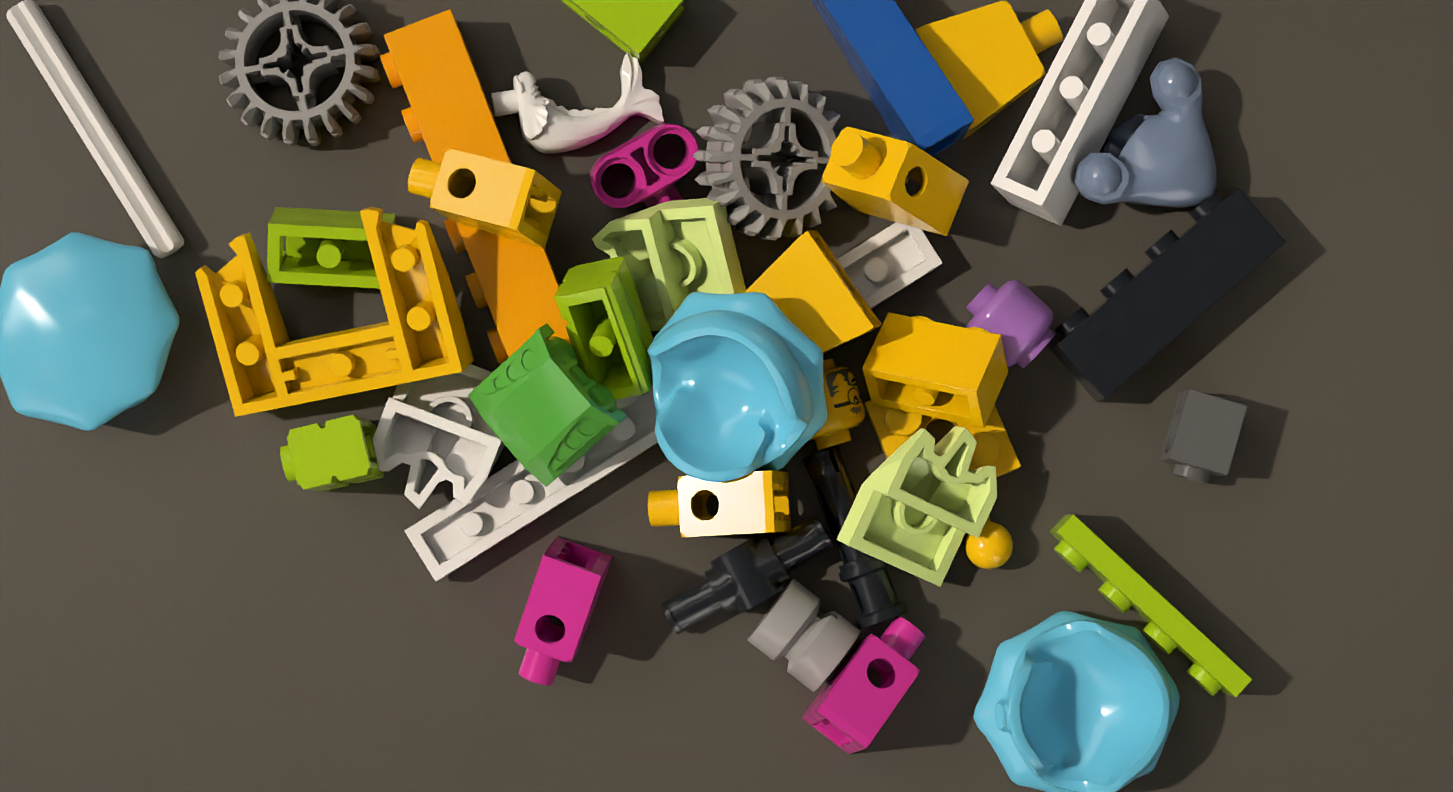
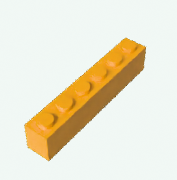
(455, 114)

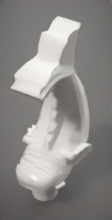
(557, 130)

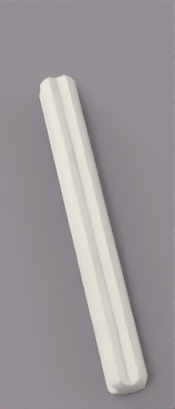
(95, 128)

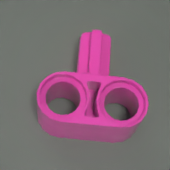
(650, 181)

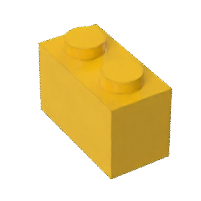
(936, 369)

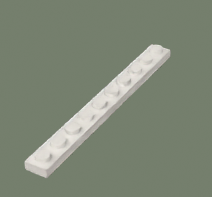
(518, 498)

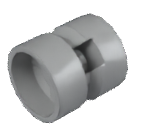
(803, 635)

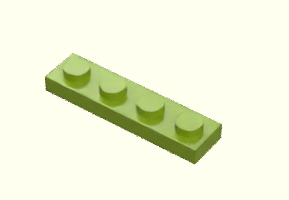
(1165, 625)

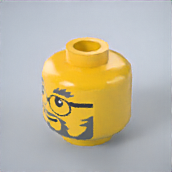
(843, 406)

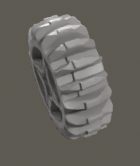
(288, 18)
(776, 205)

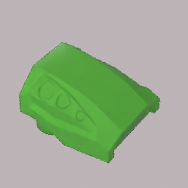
(546, 406)

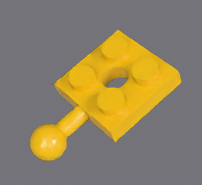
(992, 449)

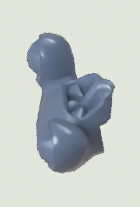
(1158, 156)

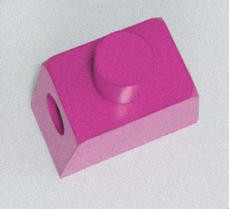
(566, 588)
(850, 706)

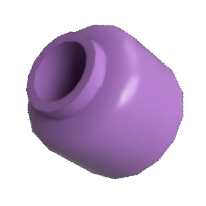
(1016, 316)

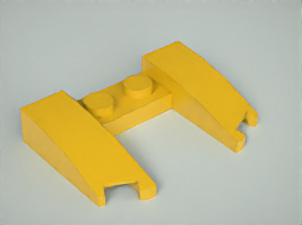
(271, 372)

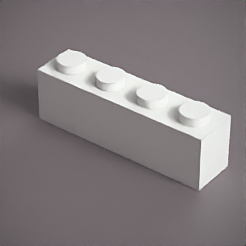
(1078, 103)

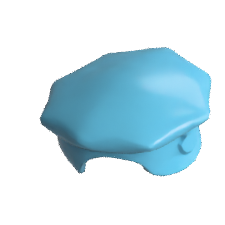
(83, 331)
(734, 386)
(1077, 705)

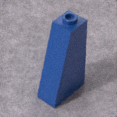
(897, 72)

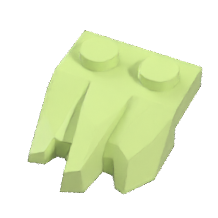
(675, 252)
(922, 504)

